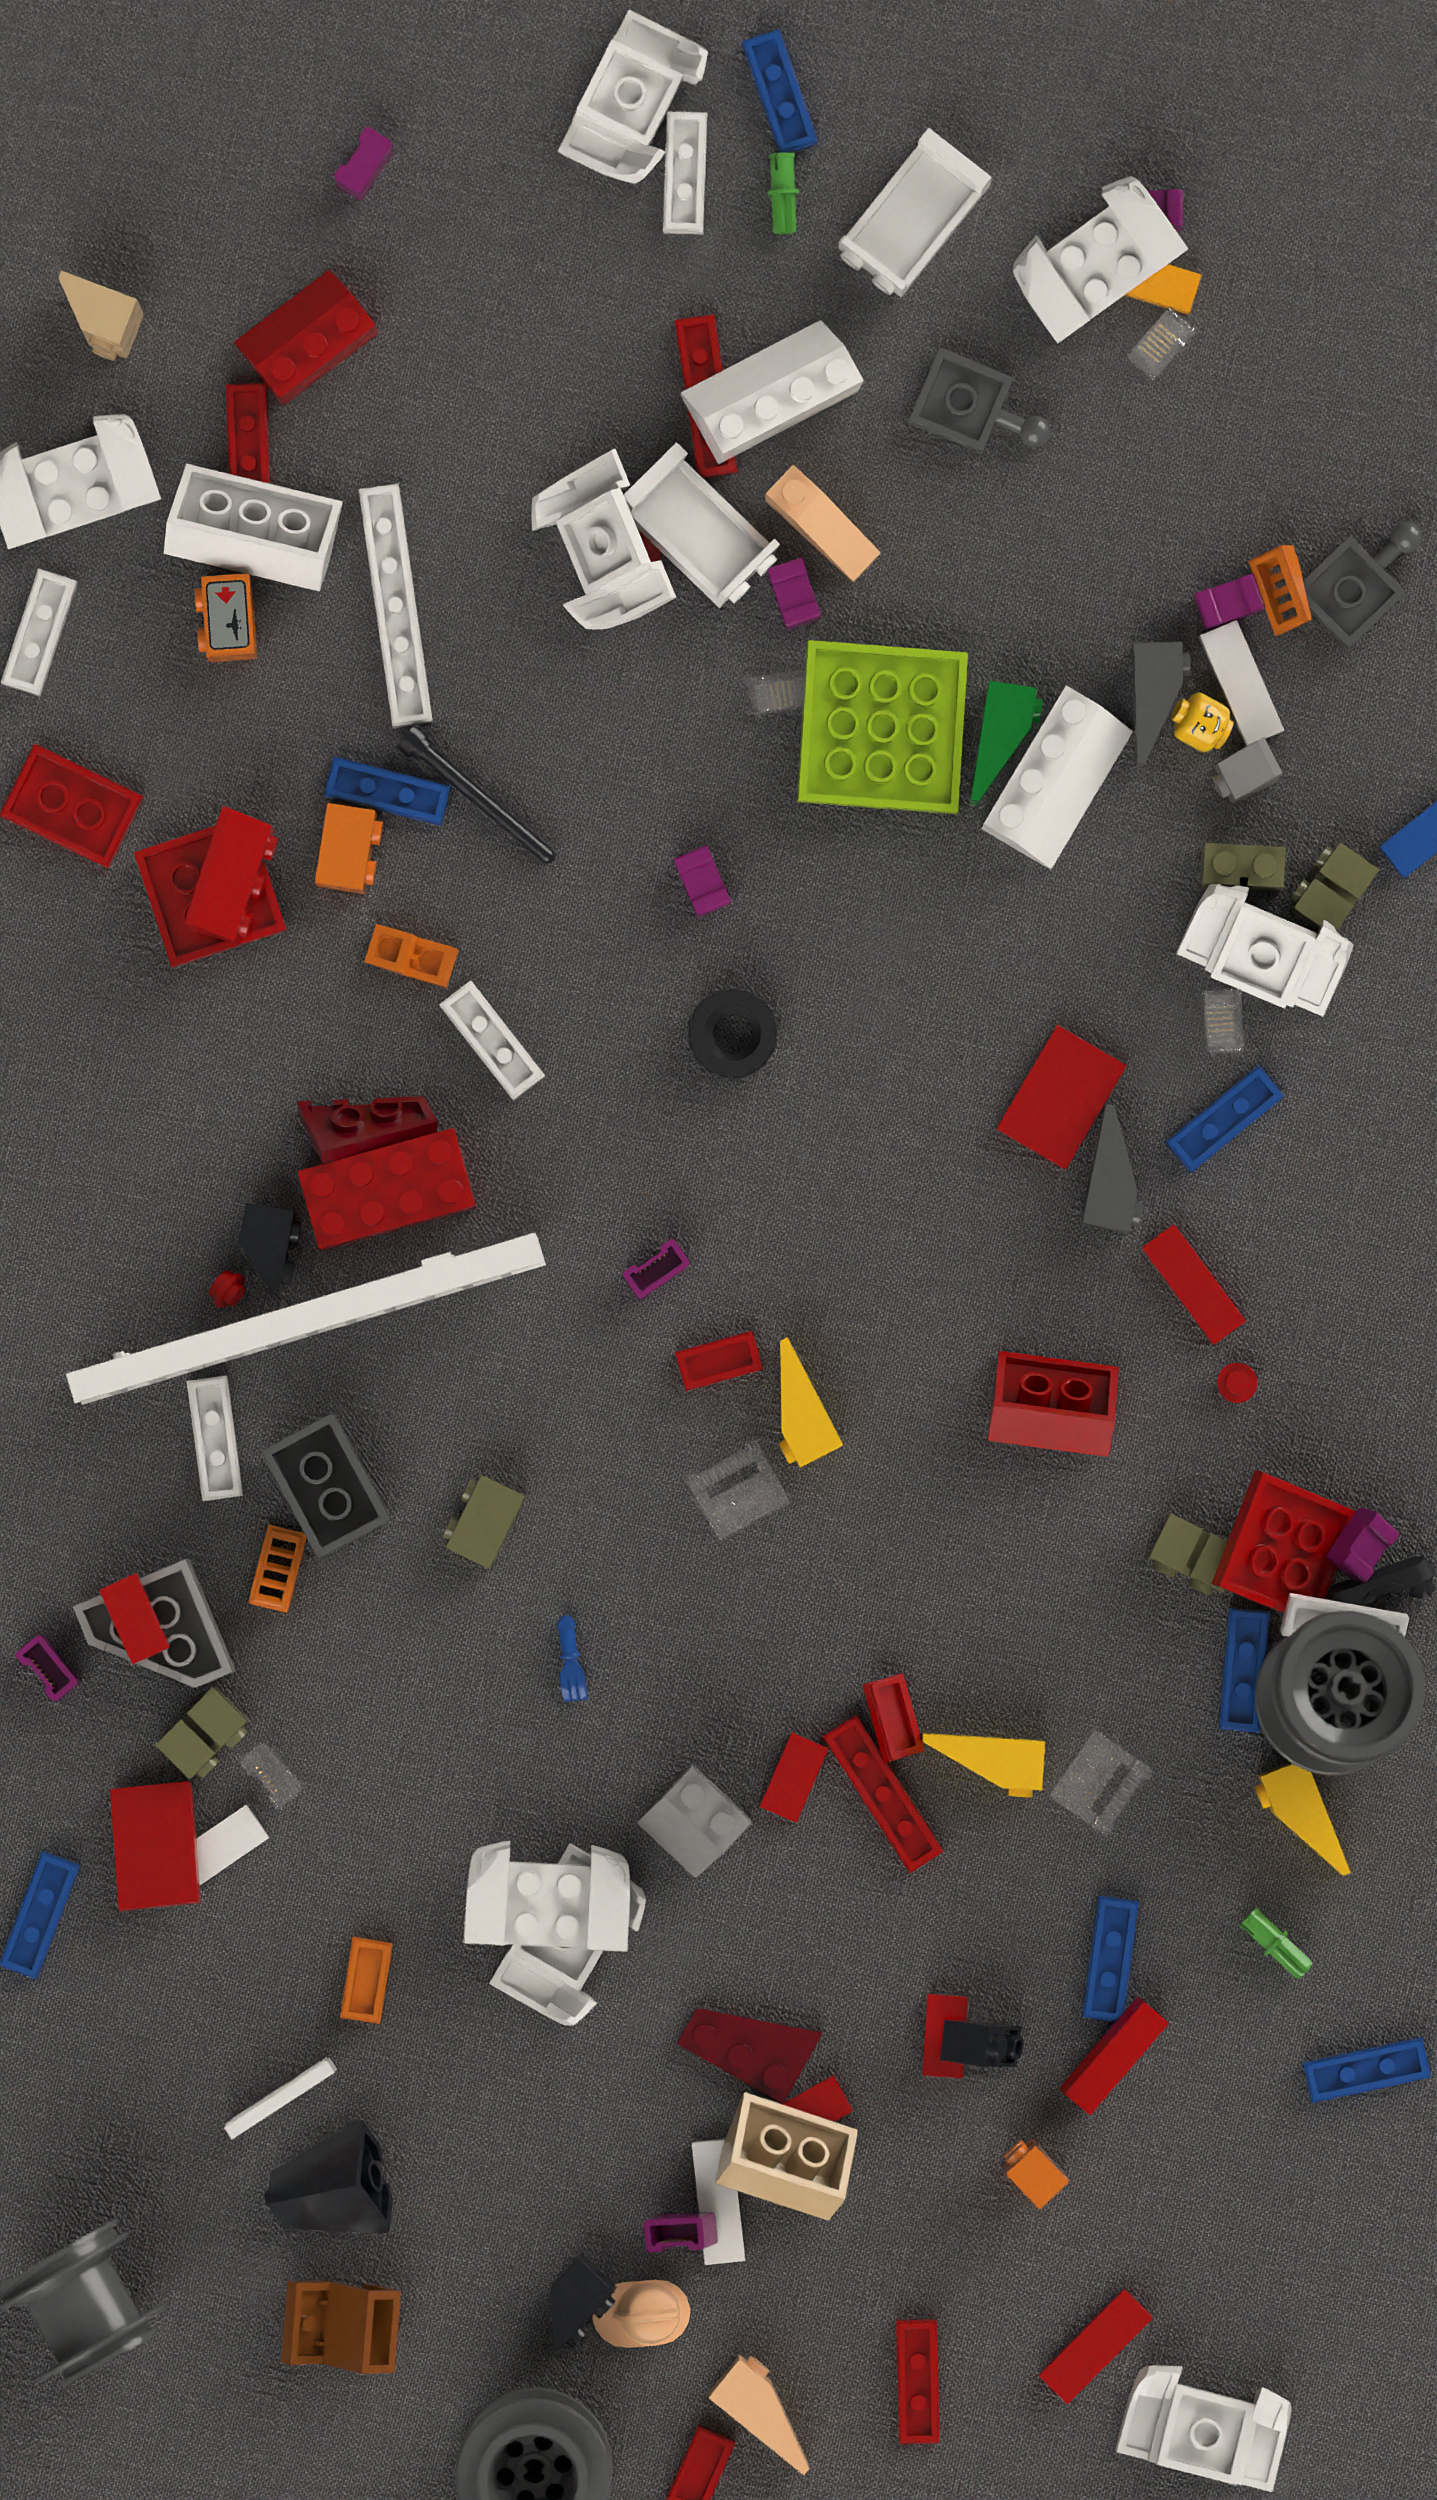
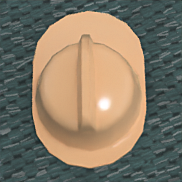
(644, 2314)

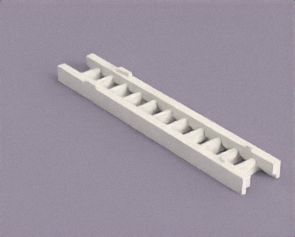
(436, 1278)

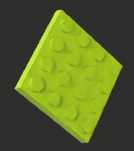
(882, 727)

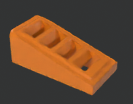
(1290, 571)
(271, 1602)

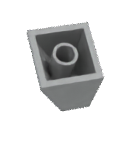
(694, 1821)

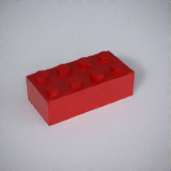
(387, 1189)

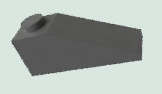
(1156, 681)
(1111, 1186)

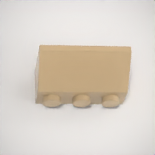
(787, 2157)

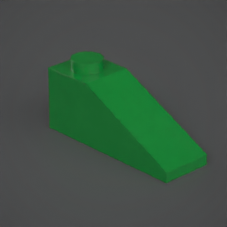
(1004, 726)

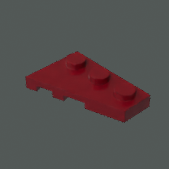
(356, 1129)
(751, 2049)

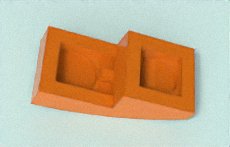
(411, 956)

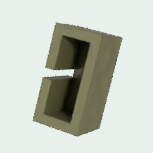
(1229, 862)
(1334, 889)
(484, 1521)
(1188, 1551)
(203, 1733)

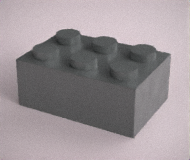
(326, 1485)

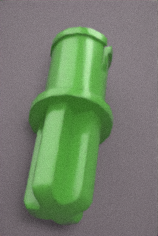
(783, 193)
(1276, 1943)

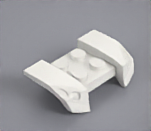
(631, 99)
(1098, 259)
(74, 482)
(603, 545)
(1264, 951)
(548, 1901)
(551, 1976)
(1204, 2429)

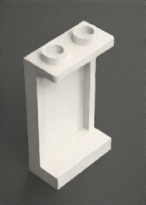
(914, 214)
(698, 528)

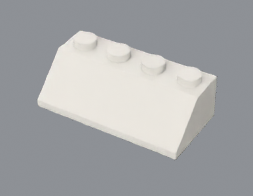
(772, 390)
(252, 527)
(1057, 778)

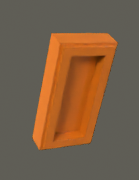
(366, 1980)

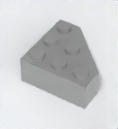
(184, 1614)

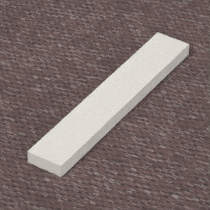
(395, 605)

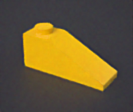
(804, 1421)
(1002, 1761)
(1298, 1804)

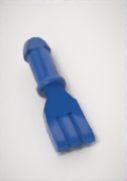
(572, 1675)

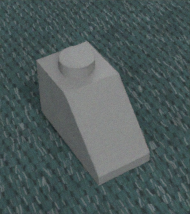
(1246, 771)

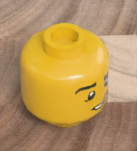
(1201, 722)

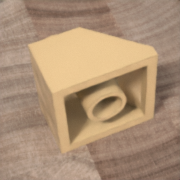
(104, 315)

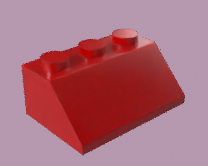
(306, 337)
(231, 876)
(1053, 1403)

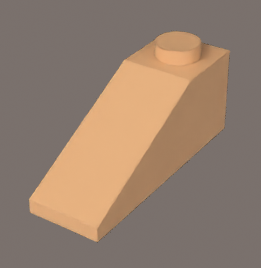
(821, 523)
(753, 2402)

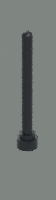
(419, 746)

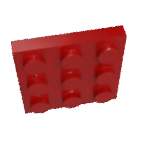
(170, 879)
(1281, 1543)

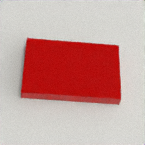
(71, 806)
(1061, 1097)
(155, 1846)

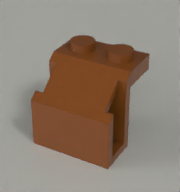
(341, 2326)

